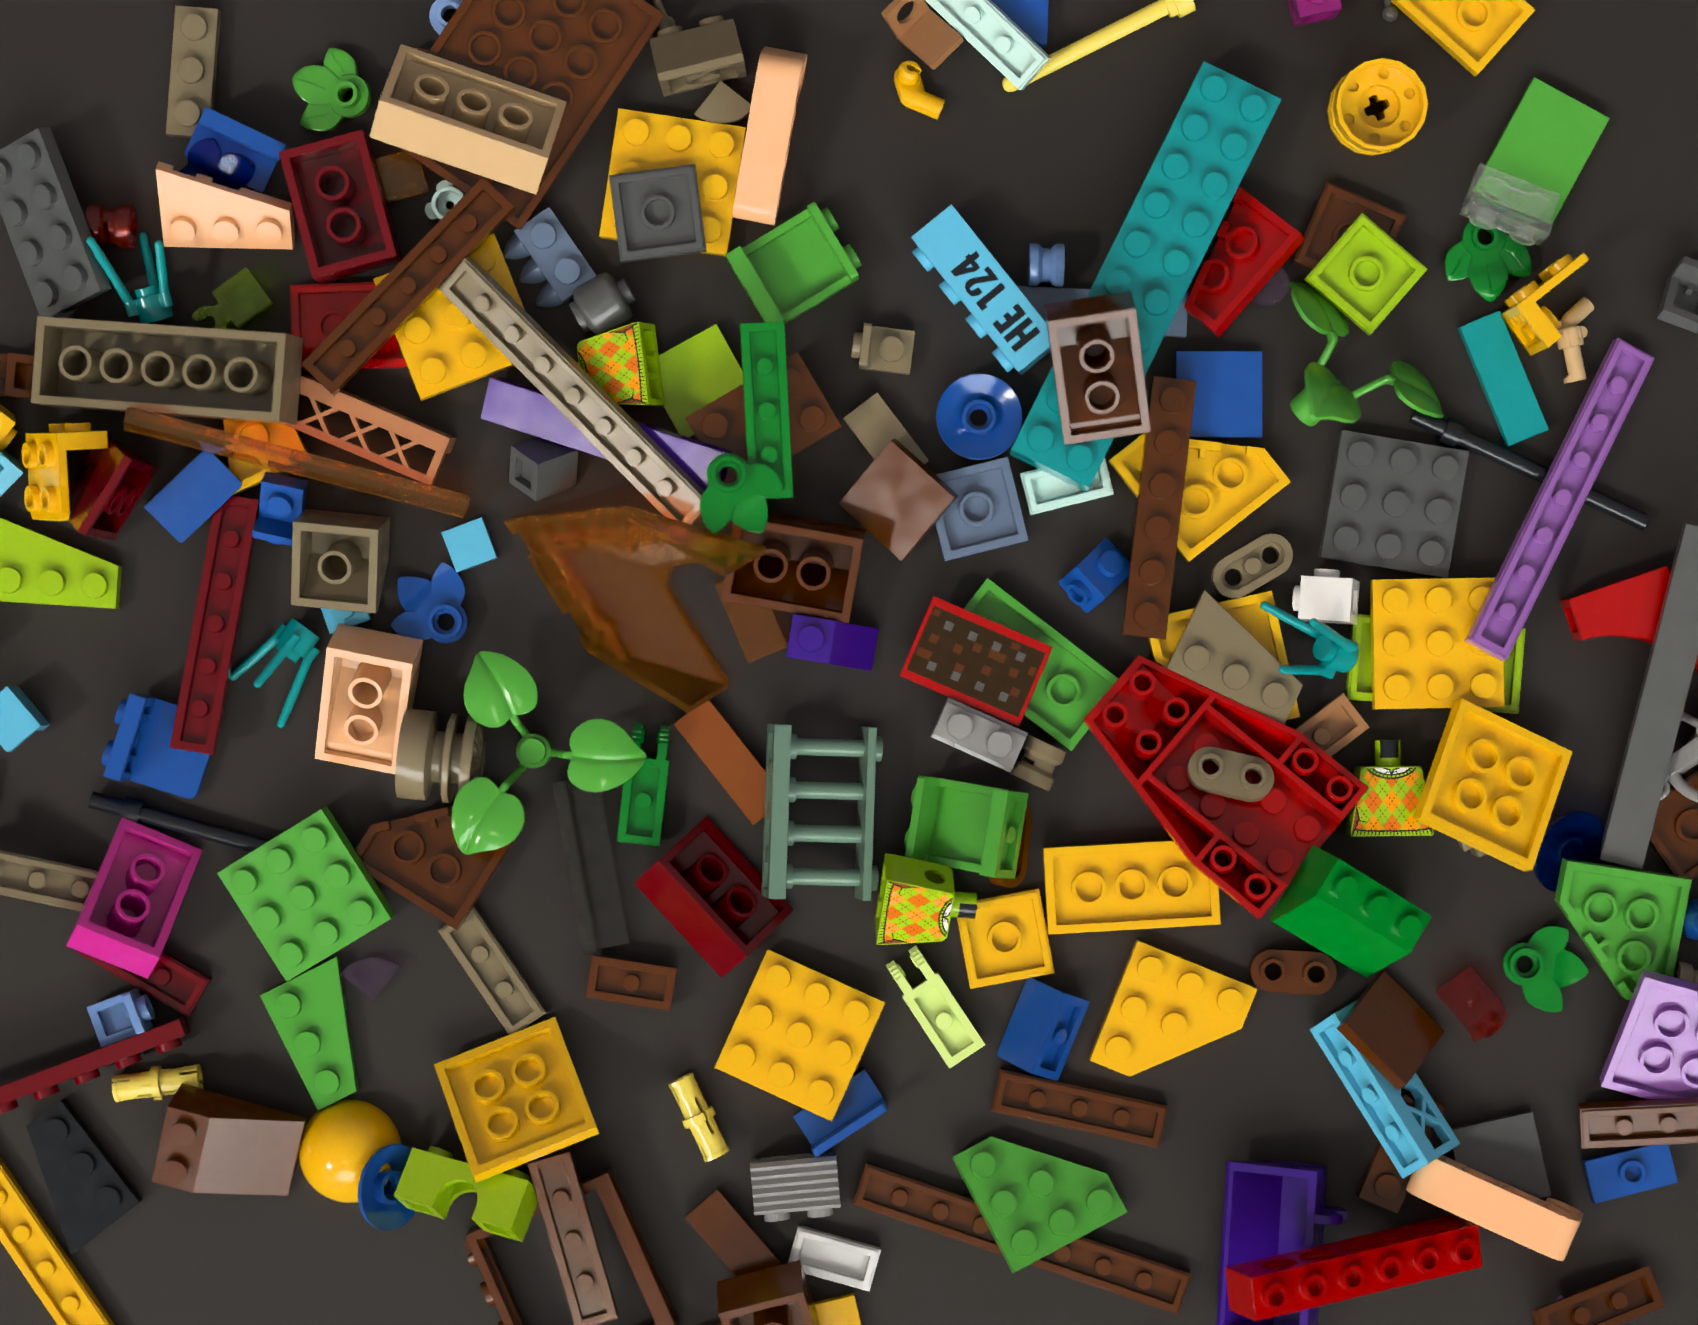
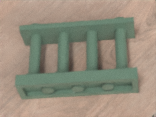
(783, 789)

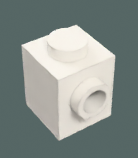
(1327, 597)

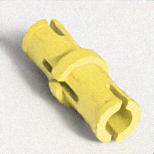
(155, 1083)
(698, 1117)

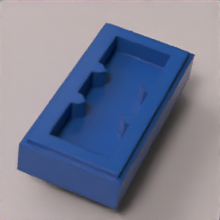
(1628, 1171)

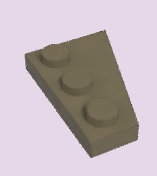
(1232, 662)

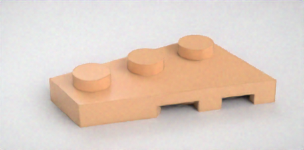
(216, 216)

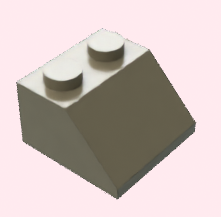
(697, 55)
(339, 560)

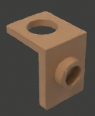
(923, 32)

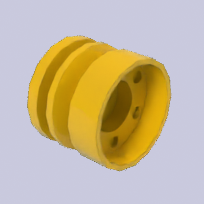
(1384, 82)

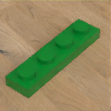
(767, 399)

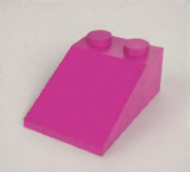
(135, 898)

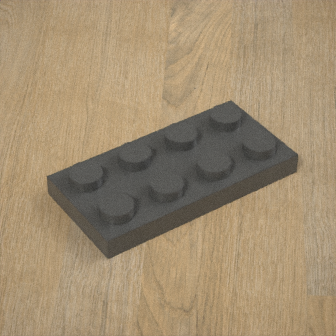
(47, 225)

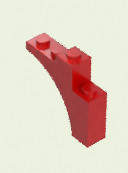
(1619, 608)

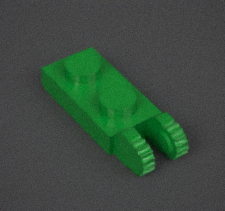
(645, 794)

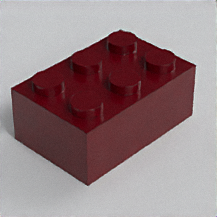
(340, 206)

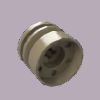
(436, 755)

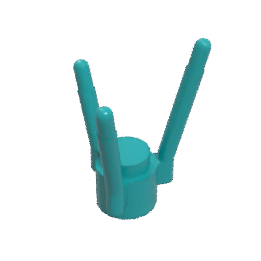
(151, 302)
(292, 642)
(1330, 648)

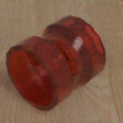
(112, 225)

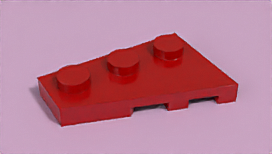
(1246, 256)

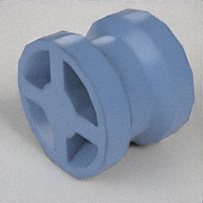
(1046, 264)

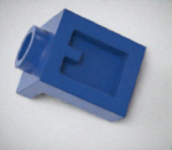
(280, 504)

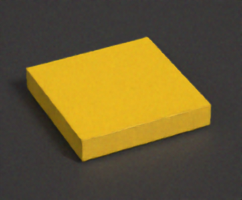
(1006, 939)

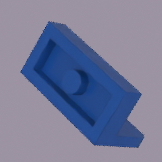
(241, 139)
(193, 495)
(1042, 1029)
(859, 1107)

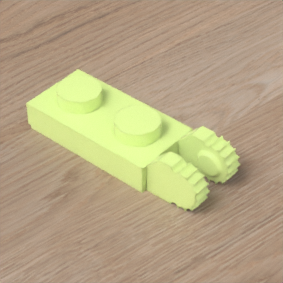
(937, 1011)

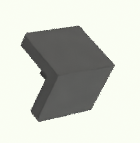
(542, 467)

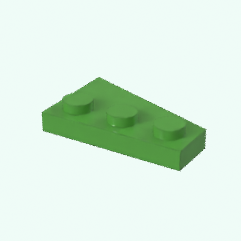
(316, 1032)

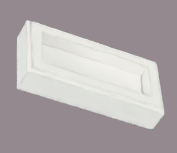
(835, 1257)

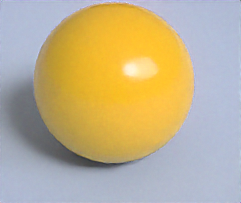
(340, 1144)

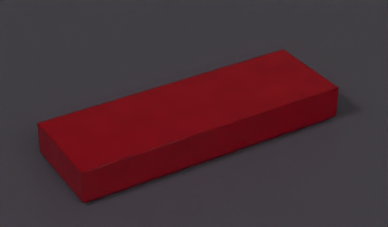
(169, 982)

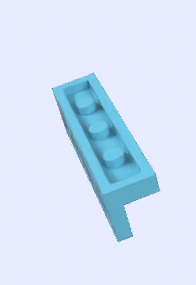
(1391, 1119)

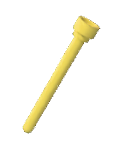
(1110, 34)

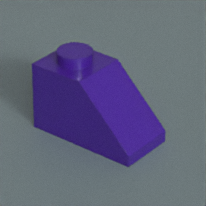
(832, 642)

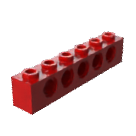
(1353, 1267)

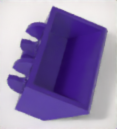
(1270, 1213)

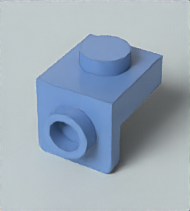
(121, 1016)

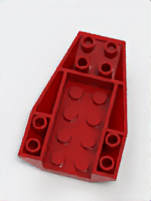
(1248, 849)

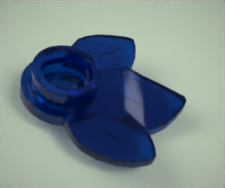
(226, 169)

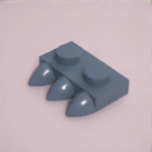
(552, 259)

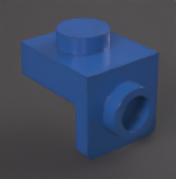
(1096, 576)

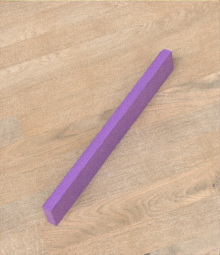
(1559, 499)

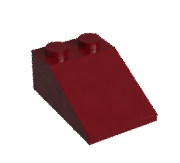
(108, 490)

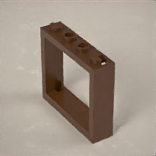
(496, 1288)

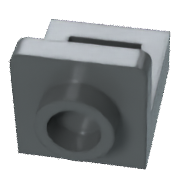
(1680, 296)

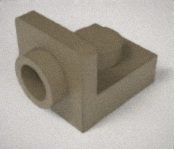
(884, 349)

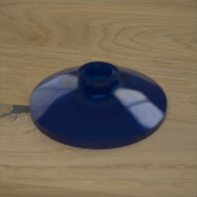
(1570, 836)

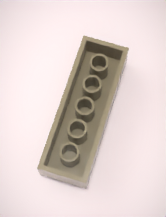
(167, 370)

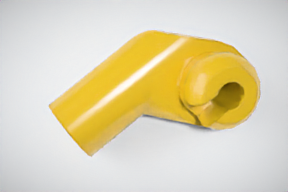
(912, 92)

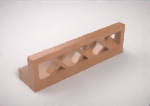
(379, 417)

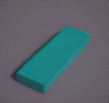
(1503, 378)

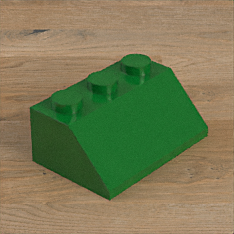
(1348, 914)

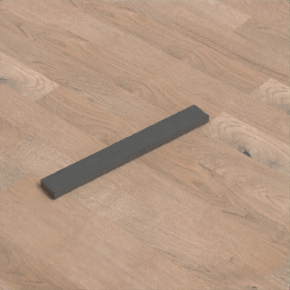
(1656, 713)

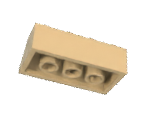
(467, 119)

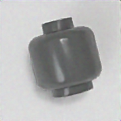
(602, 303)

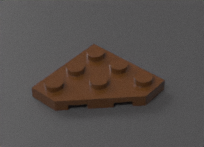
(426, 866)

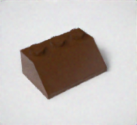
(805, 568)

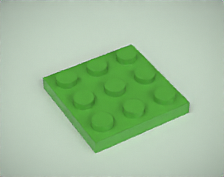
(306, 893)

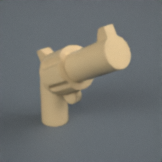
(1573, 339)

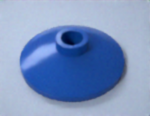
(984, 394)
(375, 1200)

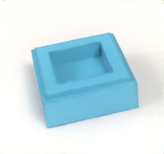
(469, 545)

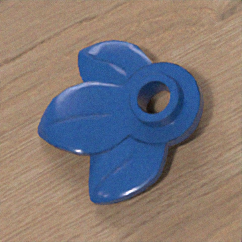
(428, 601)

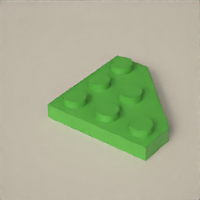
(1625, 917)
(1035, 1198)

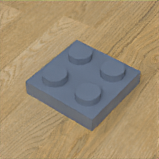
(984, 513)

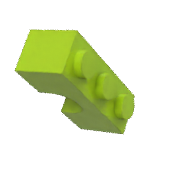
(435, 1180)

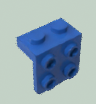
(144, 751)

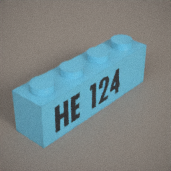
(984, 288)

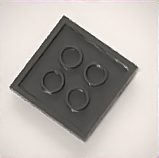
(1393, 504)

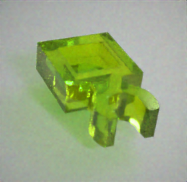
(239, 300)

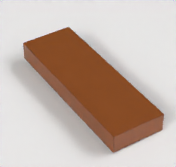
(726, 758)

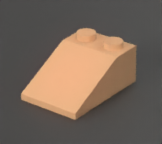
(364, 696)

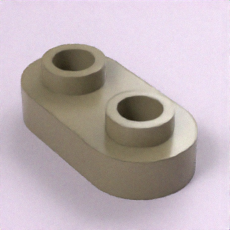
(1251, 566)
(1231, 772)

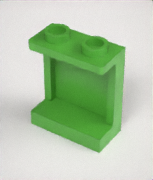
(795, 265)
(966, 826)

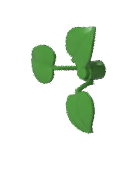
(1323, 394)
(498, 692)

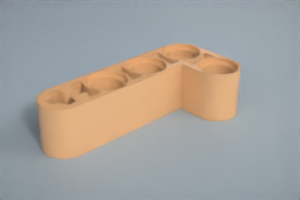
(768, 135)
(1494, 1205)

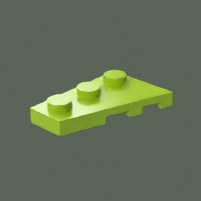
(52, 572)

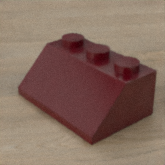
(713, 897)

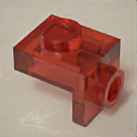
(1473, 1004)

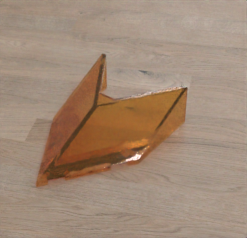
(614, 581)

